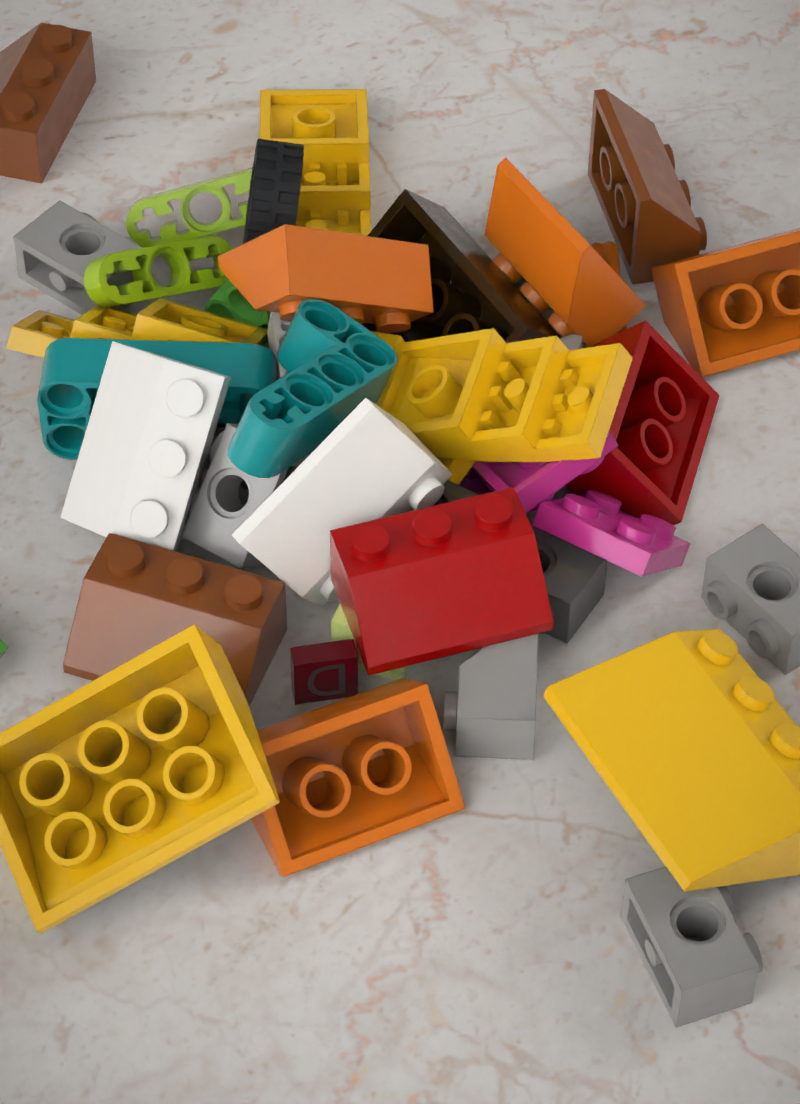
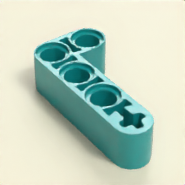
(76, 365)
(330, 371)

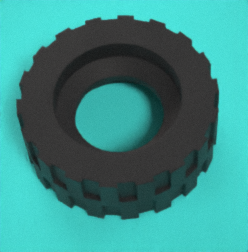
(273, 187)

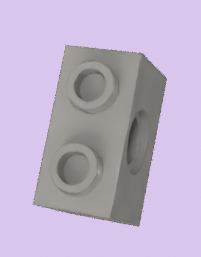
(59, 247)
(217, 507)
(758, 593)
(690, 975)

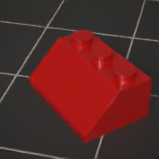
(658, 430)
(440, 580)

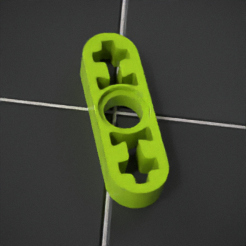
(161, 206)
(140, 263)

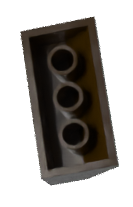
(465, 282)

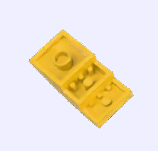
(336, 153)
(157, 322)
(506, 400)

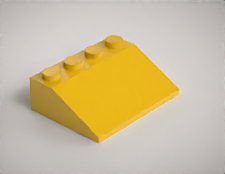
(693, 755)
(128, 776)

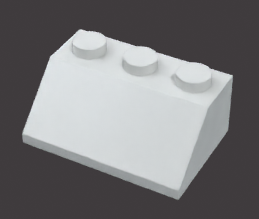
(145, 447)
(356, 475)

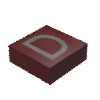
(324, 671)

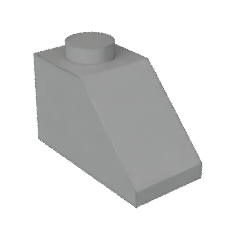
(496, 702)

